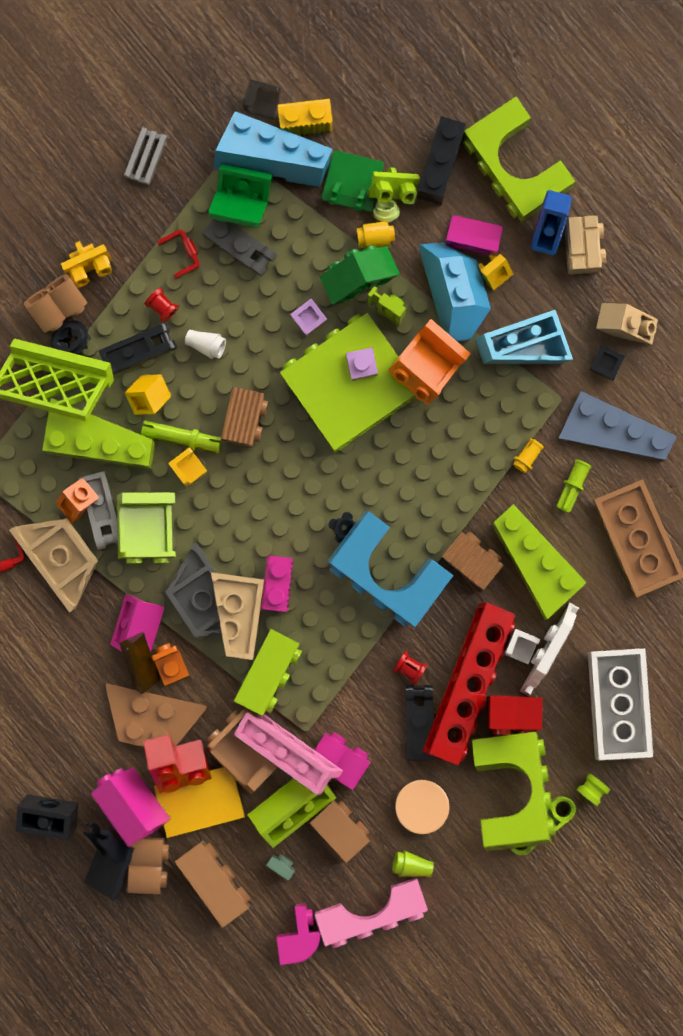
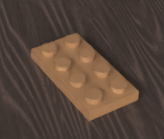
(639, 538)

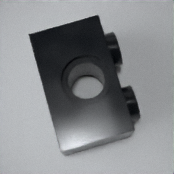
(47, 817)

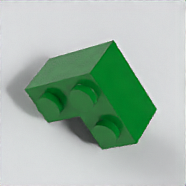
(358, 273)

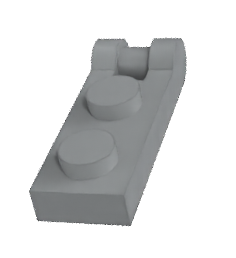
(102, 512)

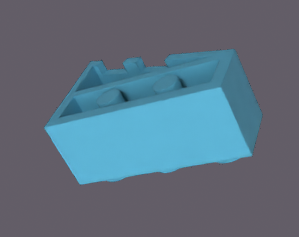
(526, 342)

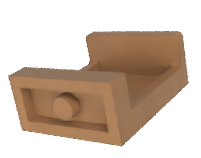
(237, 757)

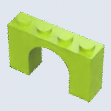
(522, 195)
(532, 824)

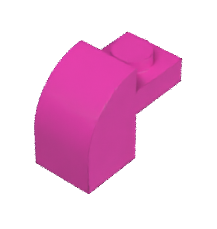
(299, 945)

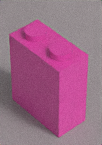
(130, 805)

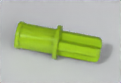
(573, 485)

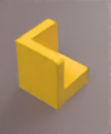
(147, 394)
(188, 467)

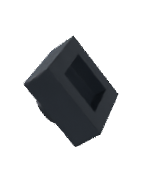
(607, 362)

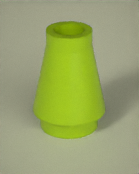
(410, 865)

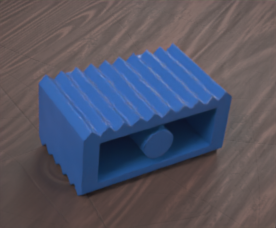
(551, 222)

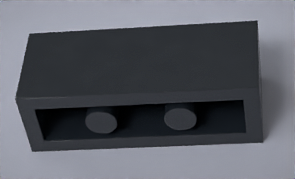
(441, 160)

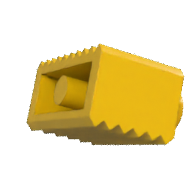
(306, 117)

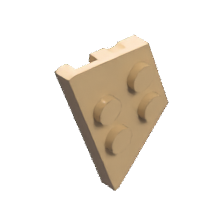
(59, 557)

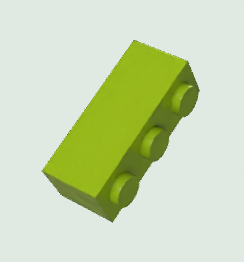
(268, 673)
(288, 810)

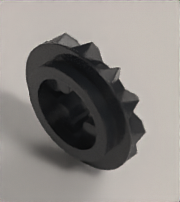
(66, 332)

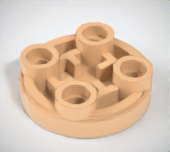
(422, 806)

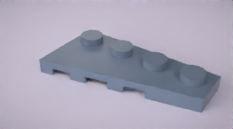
(608, 427)

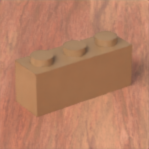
(213, 883)

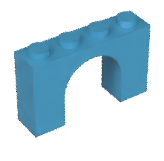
(352, 561)

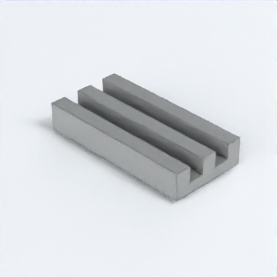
(136, 152)

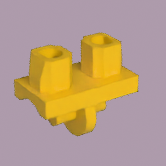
(85, 260)

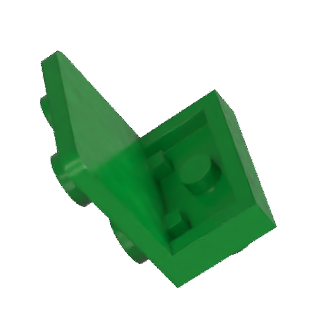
(240, 196)

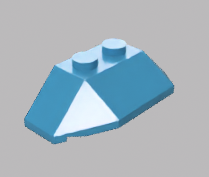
(456, 289)

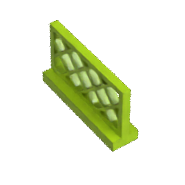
(60, 365)

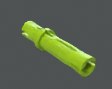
(192, 439)

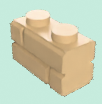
(583, 245)

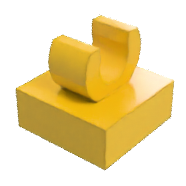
(496, 271)

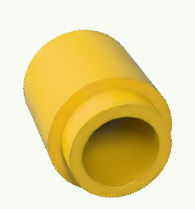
(375, 234)

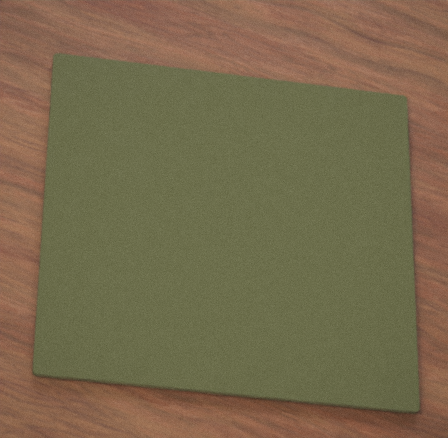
(414, 471)

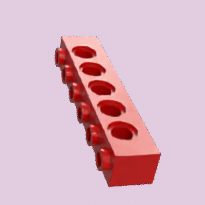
(457, 691)

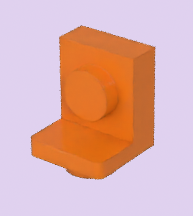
(76, 499)
(170, 664)

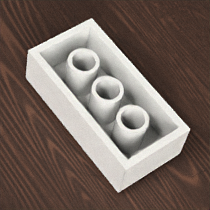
(620, 704)

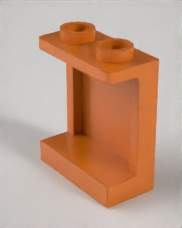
(428, 362)

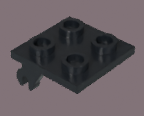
(109, 861)

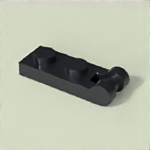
(138, 348)
(418, 721)

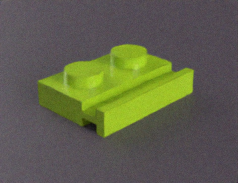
(389, 307)

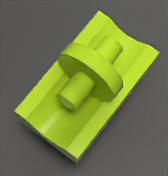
(394, 185)

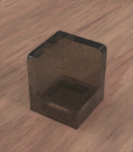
(261, 99)

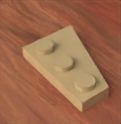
(239, 612)

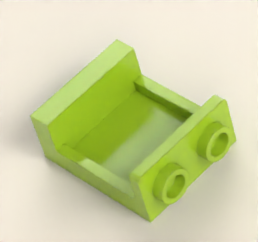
(145, 527)

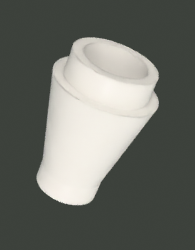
(207, 343)

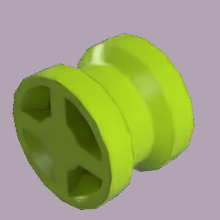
(593, 789)

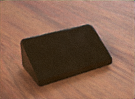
(139, 662)

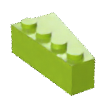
(96, 441)
(538, 563)

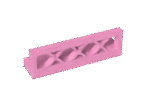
(287, 751)

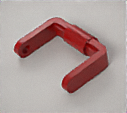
(189, 247)
(10, 563)

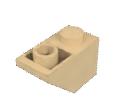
(627, 323)

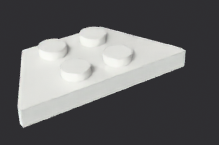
(544, 657)

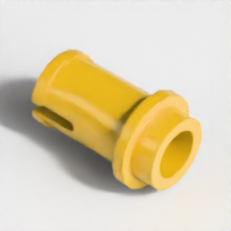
(528, 455)

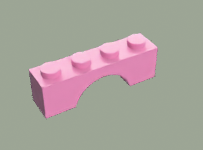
(339, 924)

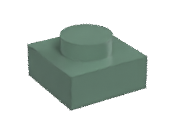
(281, 865)

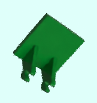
(350, 180)

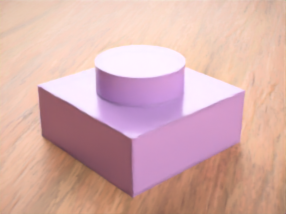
(308, 317)
(362, 364)

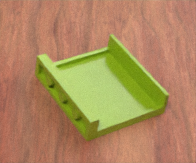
(324, 386)

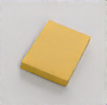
(202, 805)

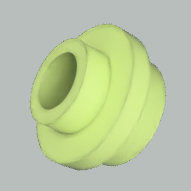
(386, 211)

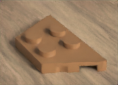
(150, 715)

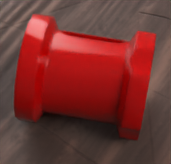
(161, 305)
(410, 668)

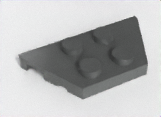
(194, 594)

